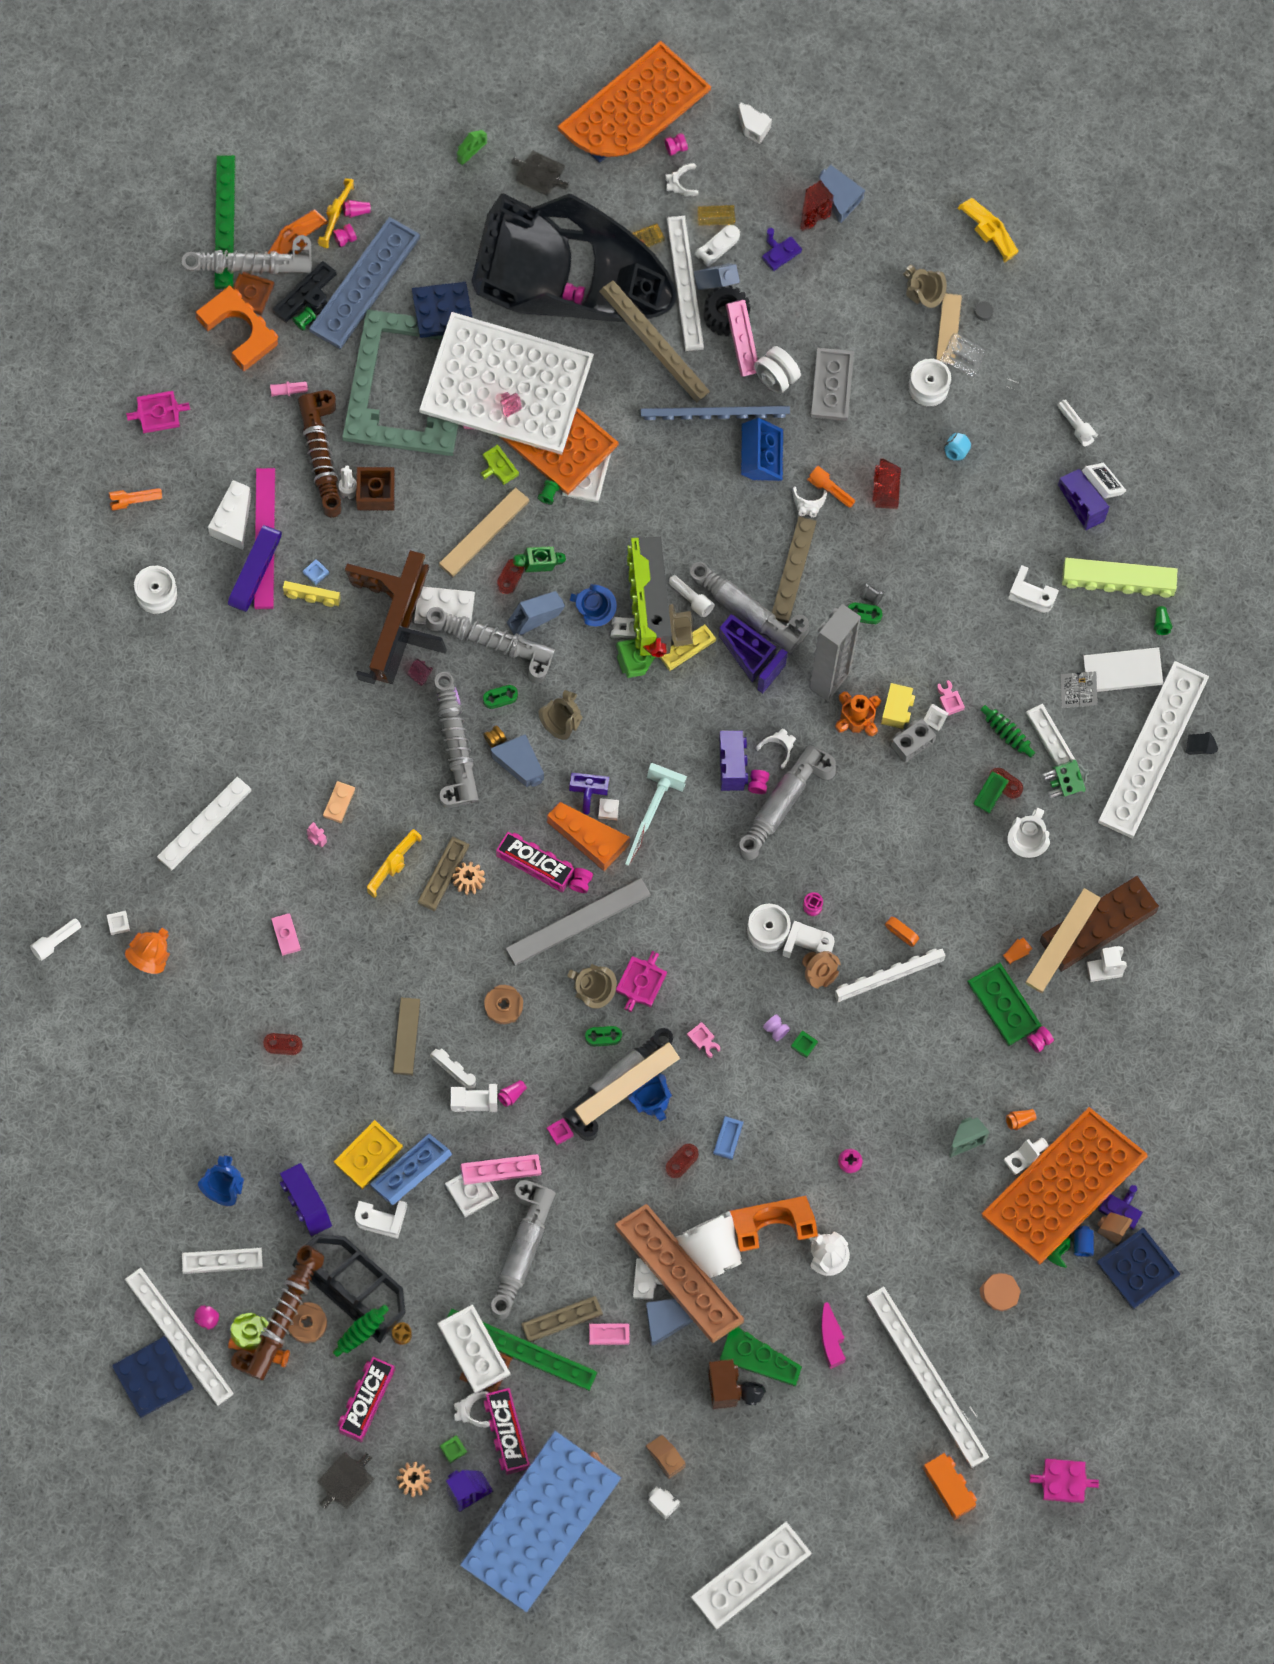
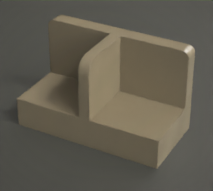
(681, 627)

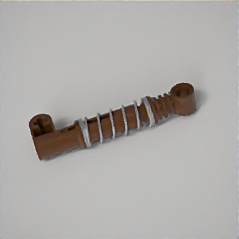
(315, 434)
(272, 1338)

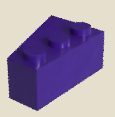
(746, 646)

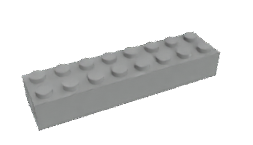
(834, 651)

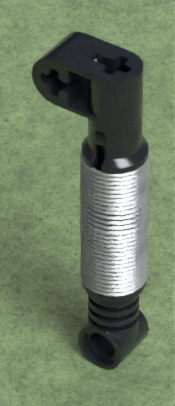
(625, 1064)

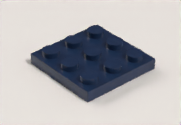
(435, 304)
(1138, 1268)
(152, 1377)

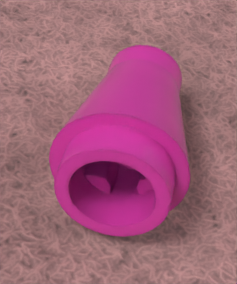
(355, 208)
(511, 1093)

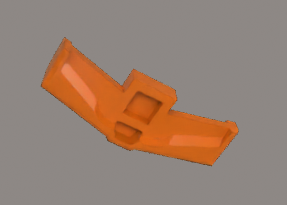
(302, 226)

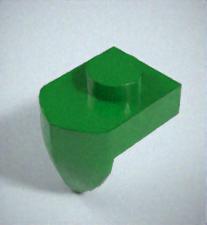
(1055, 1256)

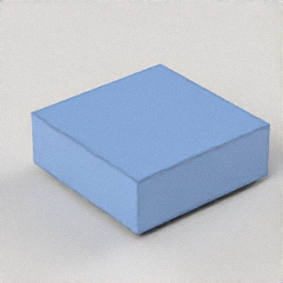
(315, 572)

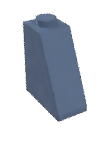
(845, 192)
(716, 276)
(535, 612)
(519, 760)
(665, 1319)

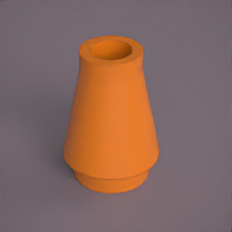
(1017, 950)
(1018, 1119)

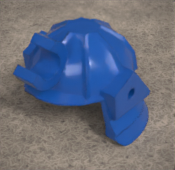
(595, 604)
(652, 1097)
(222, 1182)

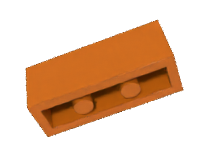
(950, 1485)

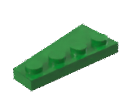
(759, 1358)

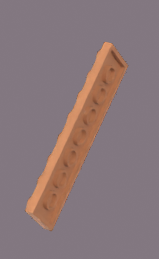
(679, 1273)

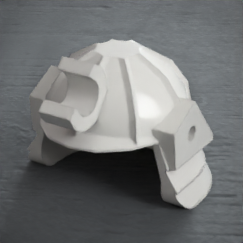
(1029, 835)
(829, 1253)

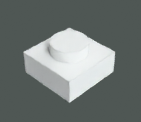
(935, 717)
(608, 809)
(118, 922)

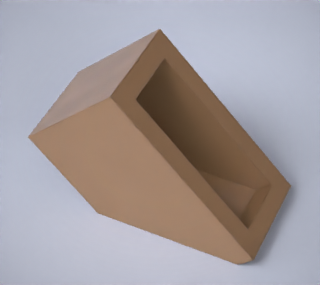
(1114, 1227)
(666, 1456)

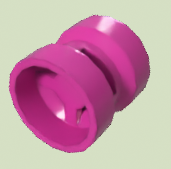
(676, 144)
(344, 235)
(569, 292)
(758, 782)
(581, 880)
(810, 907)
(1040, 1039)

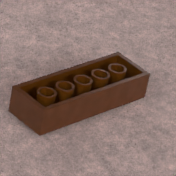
(1112, 917)

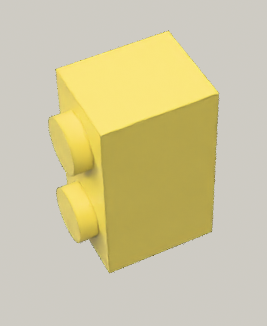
(897, 706)

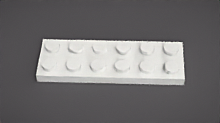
(751, 1575)

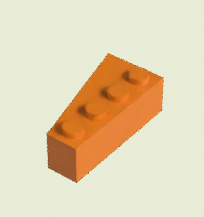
(588, 835)

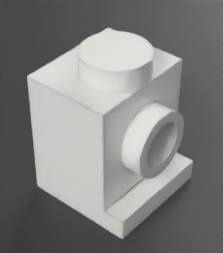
(663, 1502)

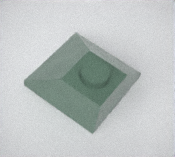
(968, 1136)

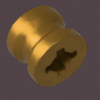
(495, 736)
(402, 1329)

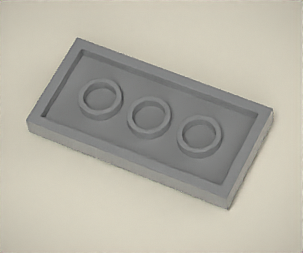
(832, 384)

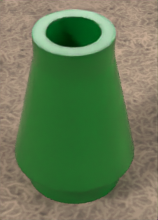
(1162, 621)

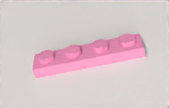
(742, 337)
(500, 1169)

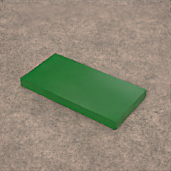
(1004, 1004)

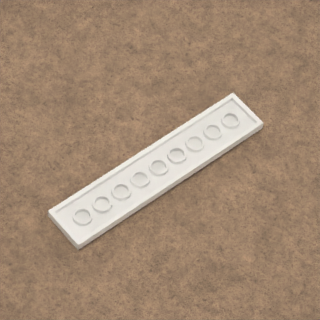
(1153, 749)

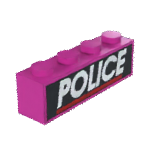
(535, 862)
(366, 1400)
(507, 1431)

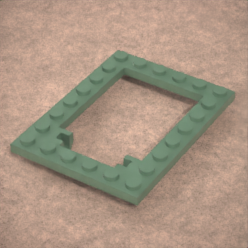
(359, 428)

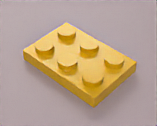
(368, 1154)

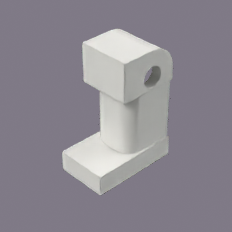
(1031, 595)
(808, 938)
(1109, 966)
(474, 1100)
(379, 1221)

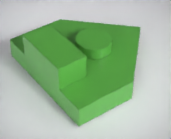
(471, 145)
(630, 659)

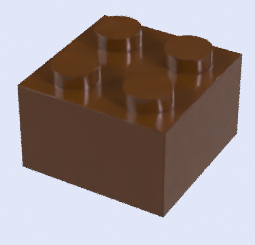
(375, 488)
(723, 1385)

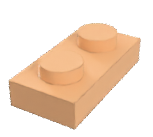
(339, 802)

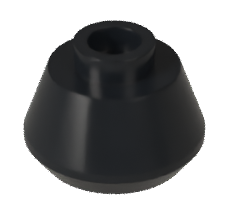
(752, 1392)

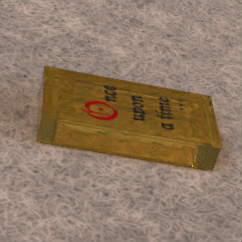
(650, 235)

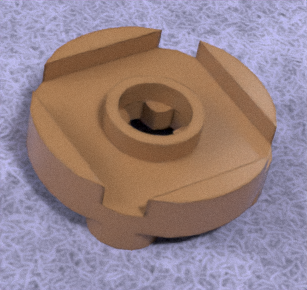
(510, 1013)
(313, 1332)

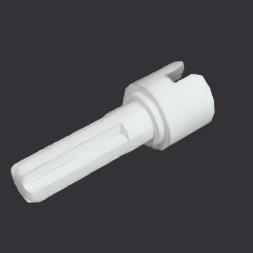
(1083, 430)
(347, 484)
(699, 603)
(45, 946)

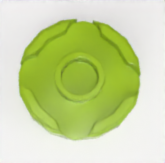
(247, 1329)

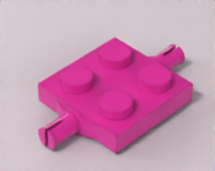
(158, 411)
(641, 981)
(1064, 1481)

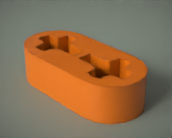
(902, 931)

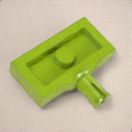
(499, 465)

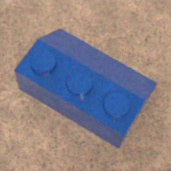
(762, 450)

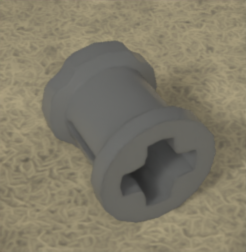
(872, 594)

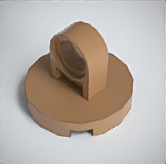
(821, 968)

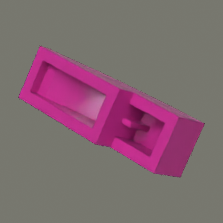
(831, 1338)

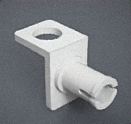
(1026, 1154)

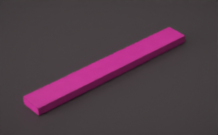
(265, 516)

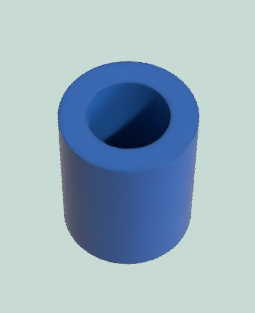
(1083, 1241)

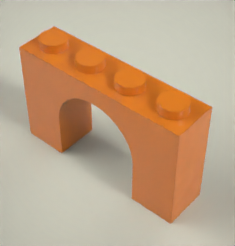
(230, 304)
(793, 1212)

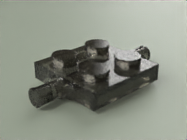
(540, 173)
(345, 1480)

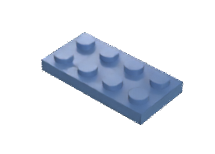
(410, 1169)

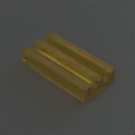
(716, 212)

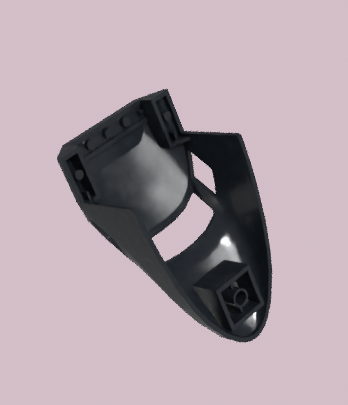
(528, 261)

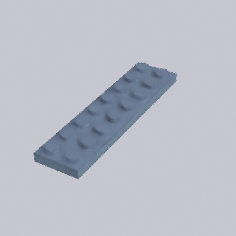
(364, 283)
(722, 412)

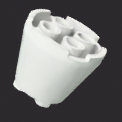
(712, 1245)

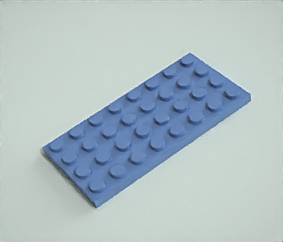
(540, 1521)

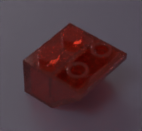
(816, 205)
(886, 485)

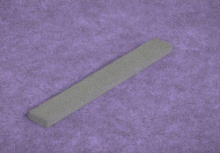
(578, 922)

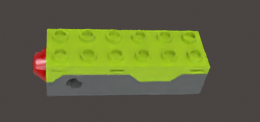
(649, 596)

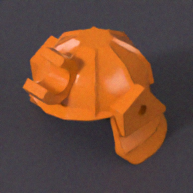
(149, 951)

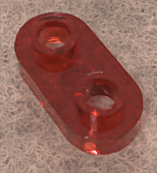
(510, 577)
(1010, 793)
(282, 1046)
(682, 1161)

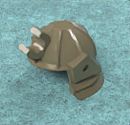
(925, 286)
(561, 716)
(594, 985)

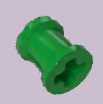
(304, 318)
(548, 492)

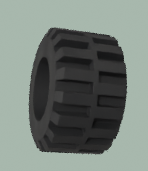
(720, 298)

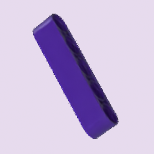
(254, 568)

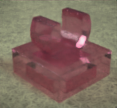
(510, 404)
(419, 672)

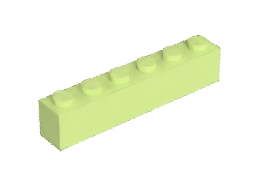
(1119, 577)

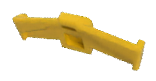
(333, 212)
(990, 228)
(394, 862)

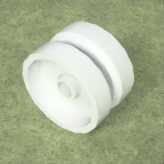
(777, 370)
(929, 382)
(155, 589)
(768, 916)

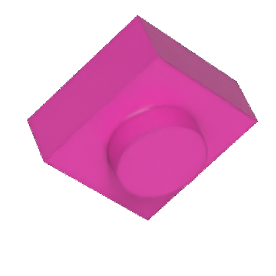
(560, 1131)

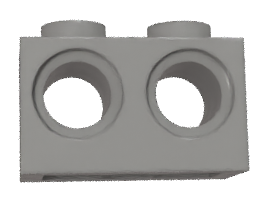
(916, 743)

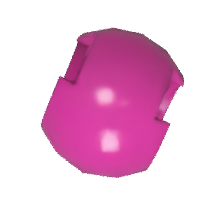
(856, 1157)
(206, 1317)

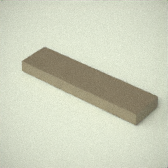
(443, 874)
(406, 1036)
(562, 1319)

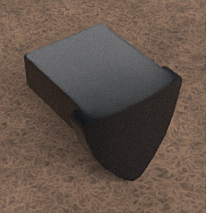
(1201, 744)

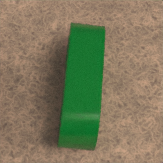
(865, 611)
(499, 692)
(603, 1031)

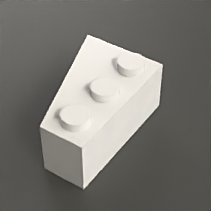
(231, 516)

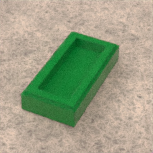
(991, 792)

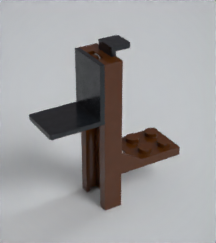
(395, 632)

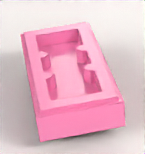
(286, 934)
(608, 1334)

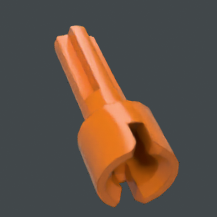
(821, 479)
(124, 498)

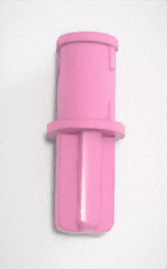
(288, 388)

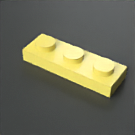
(311, 594)
(701, 639)

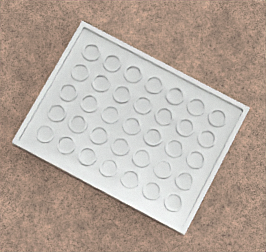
(487, 360)

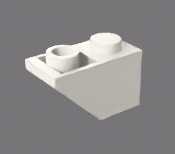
(754, 124)

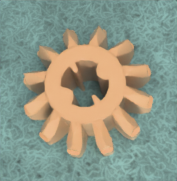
(463, 882)
(405, 1482)

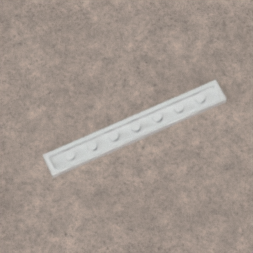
(685, 283)
(179, 1336)

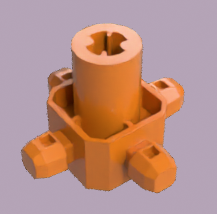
(858, 713)

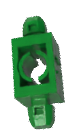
(544, 553)

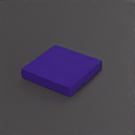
(772, 670)

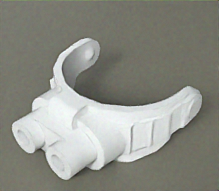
(674, 184)
(808, 507)
(782, 738)
(463, 1409)

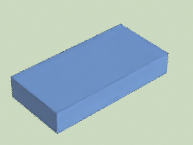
(728, 1137)

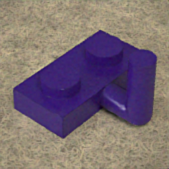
(781, 252)
(588, 785)
(1122, 1207)

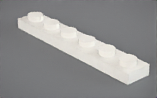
(204, 823)
(882, 977)

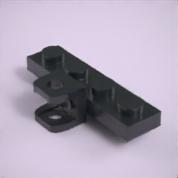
(306, 293)

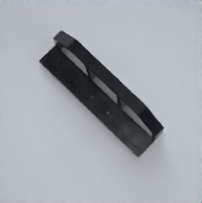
(344, 1299)

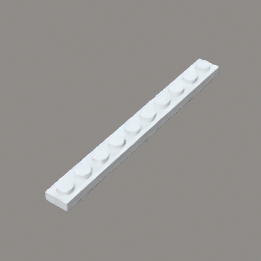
(927, 1377)

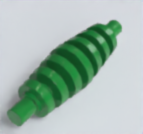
(1013, 736)
(360, 1330)

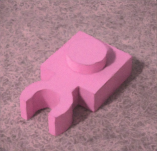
(950, 700)
(316, 835)
(702, 1037)

